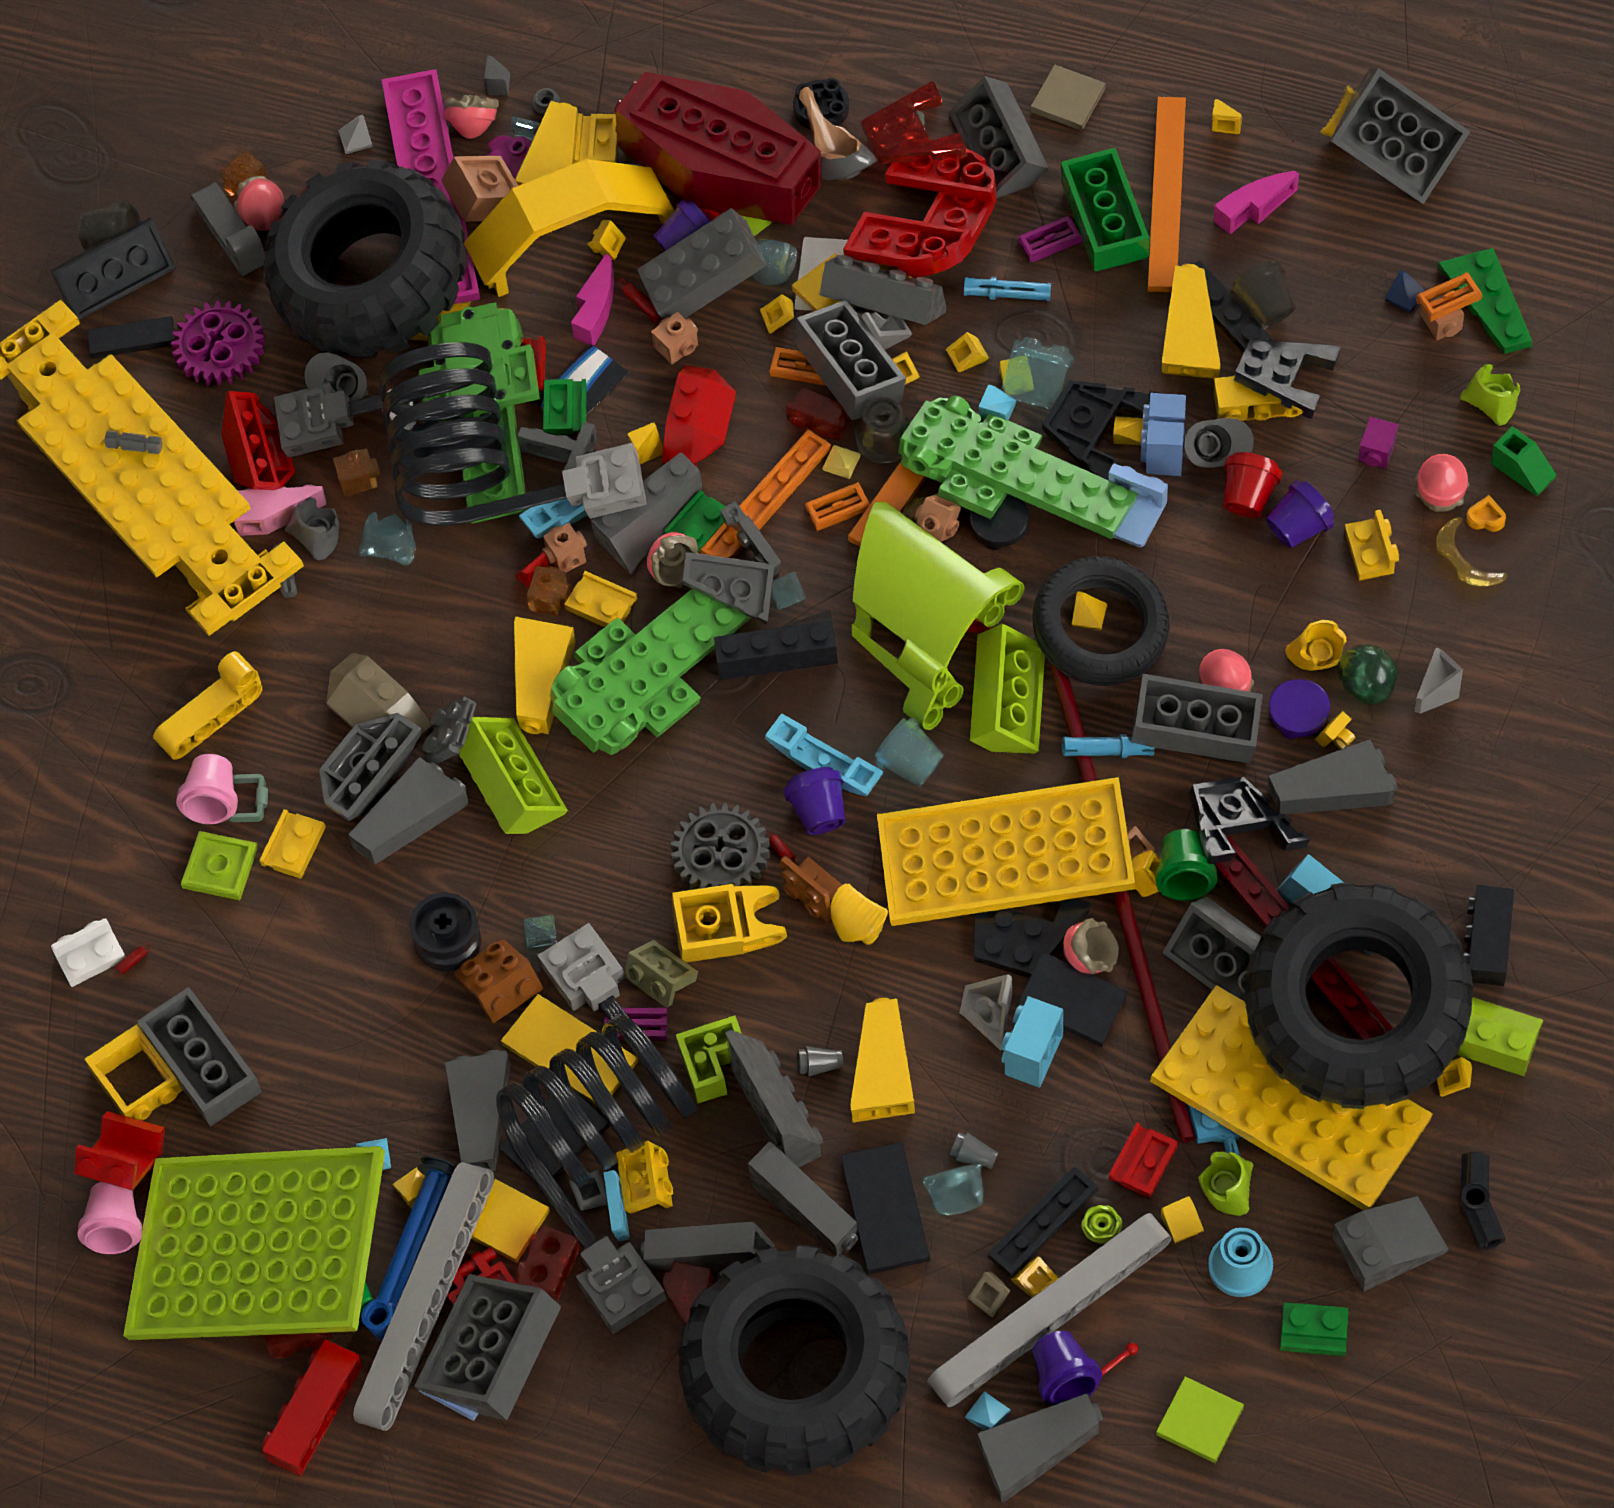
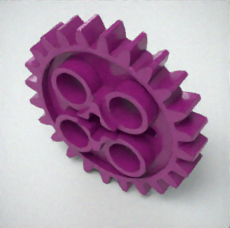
(218, 343)

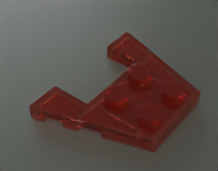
(899, 134)

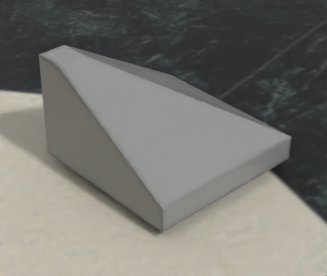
(355, 135)

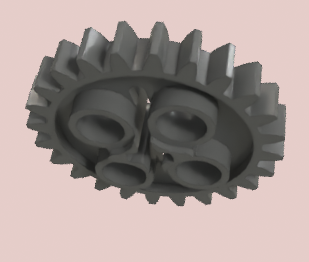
(723, 826)

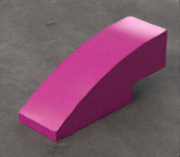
(1255, 200)
(594, 303)

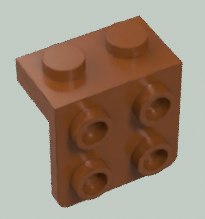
(499, 979)

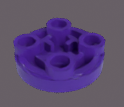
(1299, 708)

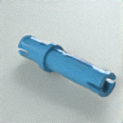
(1038, 291)
(1103, 746)

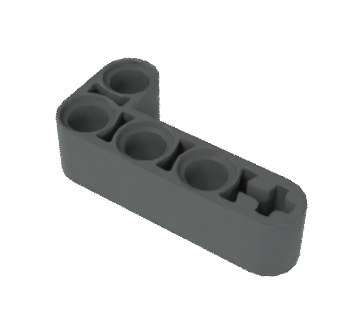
(237, 241)

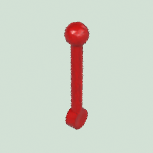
(1131, 1349)

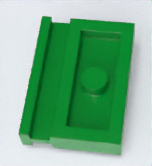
(564, 406)
(698, 519)
(1314, 1329)

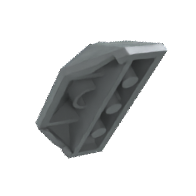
(367, 764)

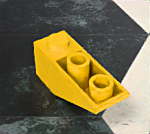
(1242, 403)

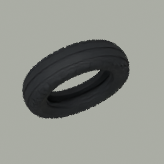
(1089, 666)

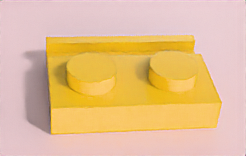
(596, 138)
(600, 600)
(292, 844)

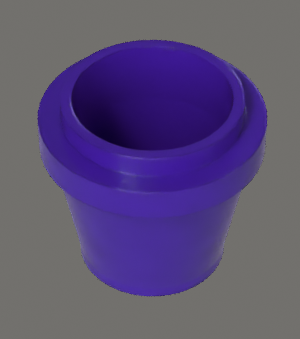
(681, 223)
(1300, 515)
(817, 799)
(1064, 1368)

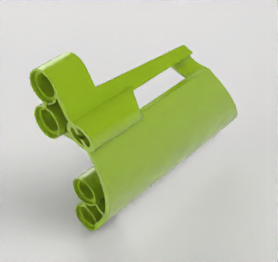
(927, 601)

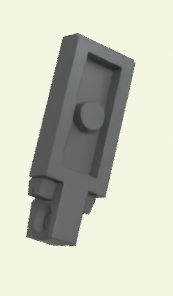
(750, 536)

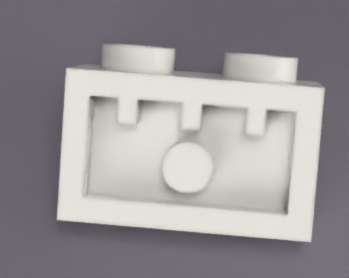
(88, 952)

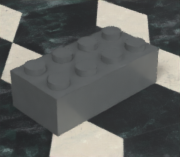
(702, 266)
(848, 357)
(1196, 718)
(200, 1056)

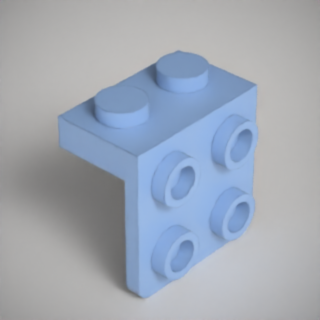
(1148, 505)

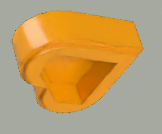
(1486, 515)

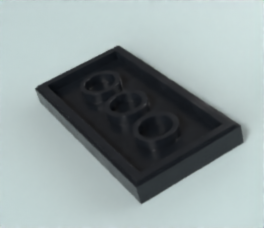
(113, 269)
(885, 1208)

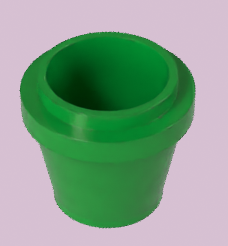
(1183, 867)

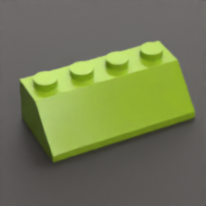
(1007, 691)
(510, 775)
(1500, 1037)

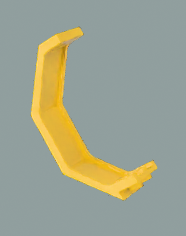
(555, 203)

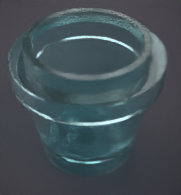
(909, 752)

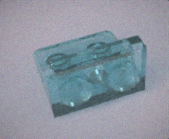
(1036, 372)

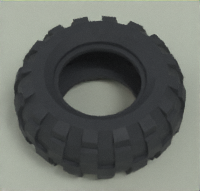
(334, 216)
(1351, 1069)
(810, 1430)

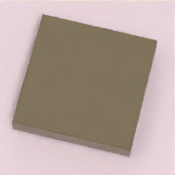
(1068, 97)

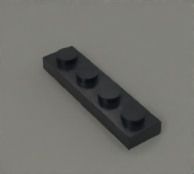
(1231, 315)
(1043, 1222)

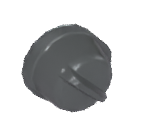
(338, 372)
(1214, 440)

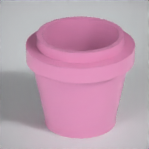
(208, 790)
(110, 1220)

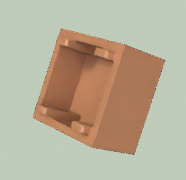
(477, 184)

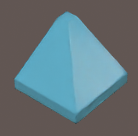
(987, 1412)

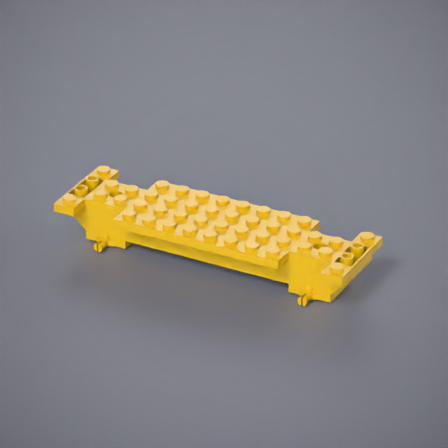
(162, 504)

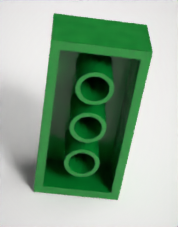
(1105, 209)

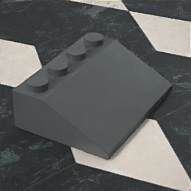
(1398, 134)
(773, 1099)
(488, 1345)

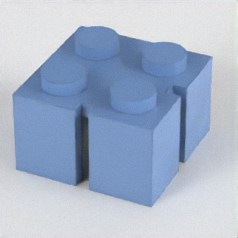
(1163, 434)

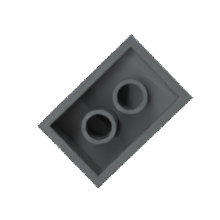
(1388, 1241)

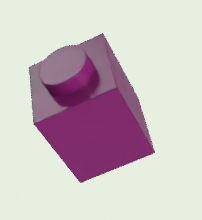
(1378, 442)

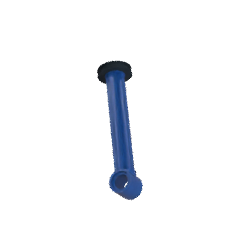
(437, 1177)

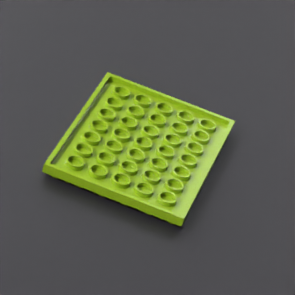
(255, 1244)

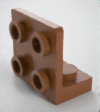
(810, 885)

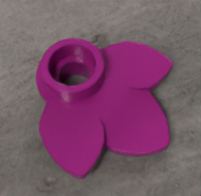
(506, 148)

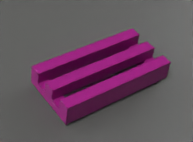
(1052, 242)
(648, 1018)

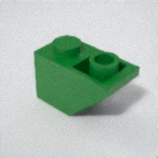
(1522, 461)

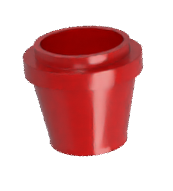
(1249, 483)

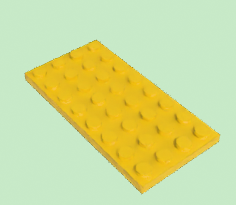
(1005, 851)
(1229, 1080)

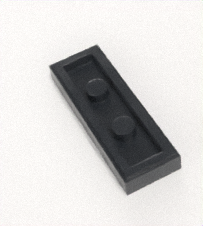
(131, 337)

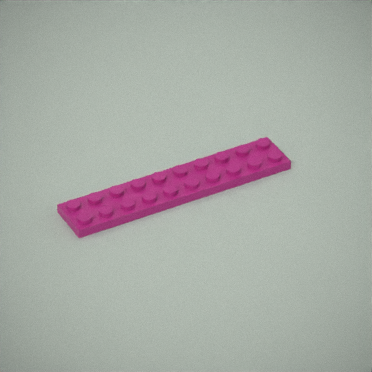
(424, 143)

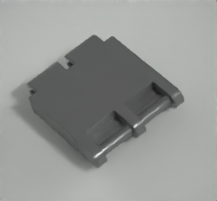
(449, 730)

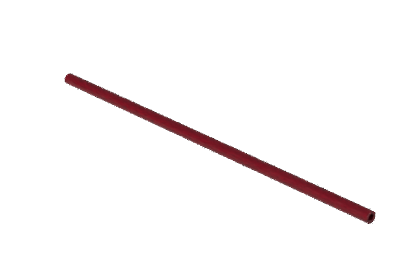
(1127, 919)

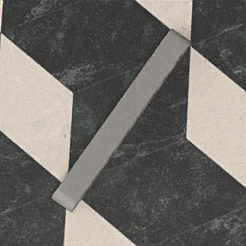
(423, 1296)
(1049, 1310)

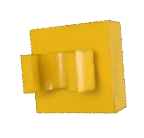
(607, 239)
(1336, 732)

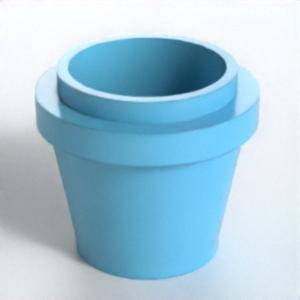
(1237, 1274)

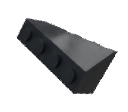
(786, 648)

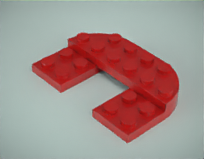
(949, 228)

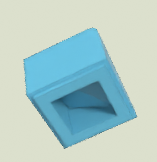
(996, 403)

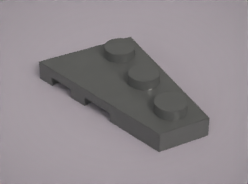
(731, 581)

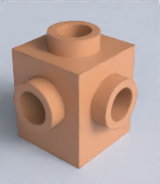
(675, 337)
(938, 517)
(564, 547)

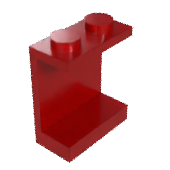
(122, 1152)

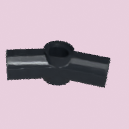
(1481, 1217)

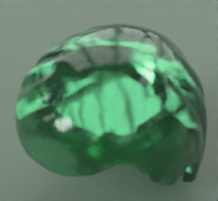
(1368, 673)

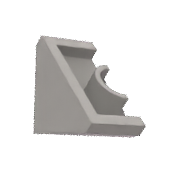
(885, 328)
(988, 1006)

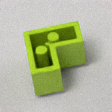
(703, 1053)

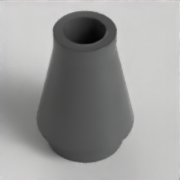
(818, 1060)
(973, 1151)

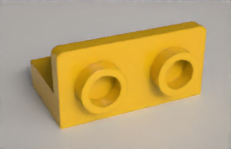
(1371, 547)
(644, 1178)

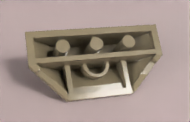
(364, 691)

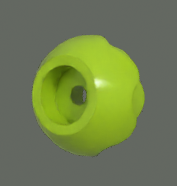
(1098, 1215)

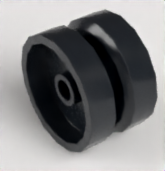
(445, 931)

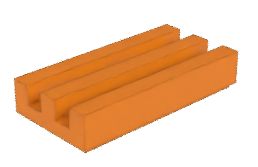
(1450, 301)
(793, 370)
(840, 510)

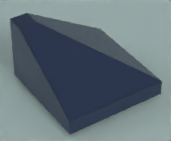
(1404, 291)

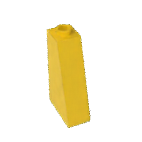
(553, 143)
(1190, 330)
(540, 656)
(882, 1071)

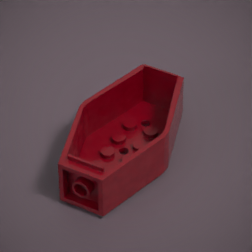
(721, 167)

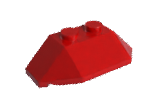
(697, 414)
(254, 443)

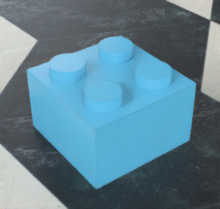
(1032, 1041)

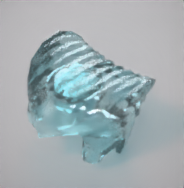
(779, 259)
(388, 539)
(955, 1189)

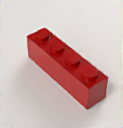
(312, 1407)

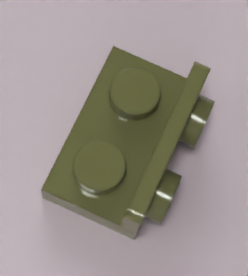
(658, 972)

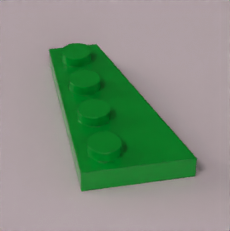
(1498, 306)

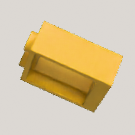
(118, 1052)

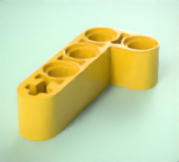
(210, 709)

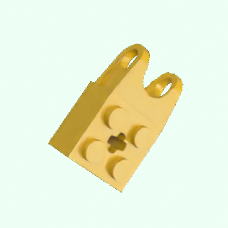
(731, 918)

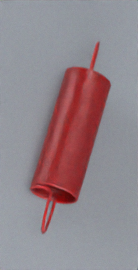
(780, 847)
(131, 960)

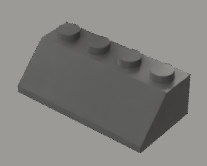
(998, 132)
(1213, 946)

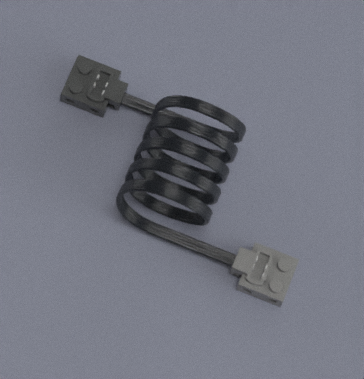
(314, 417)
(584, 972)

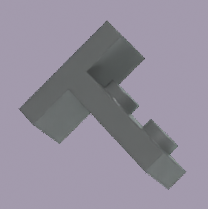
(558, 447)

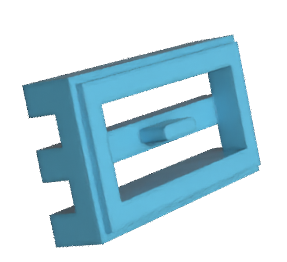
(616, 1207)

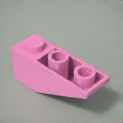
(274, 508)

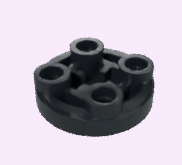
(830, 98)
(1005, 526)

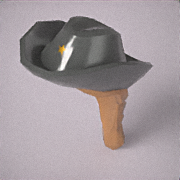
(840, 151)

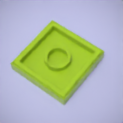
(219, 865)
(1200, 1419)

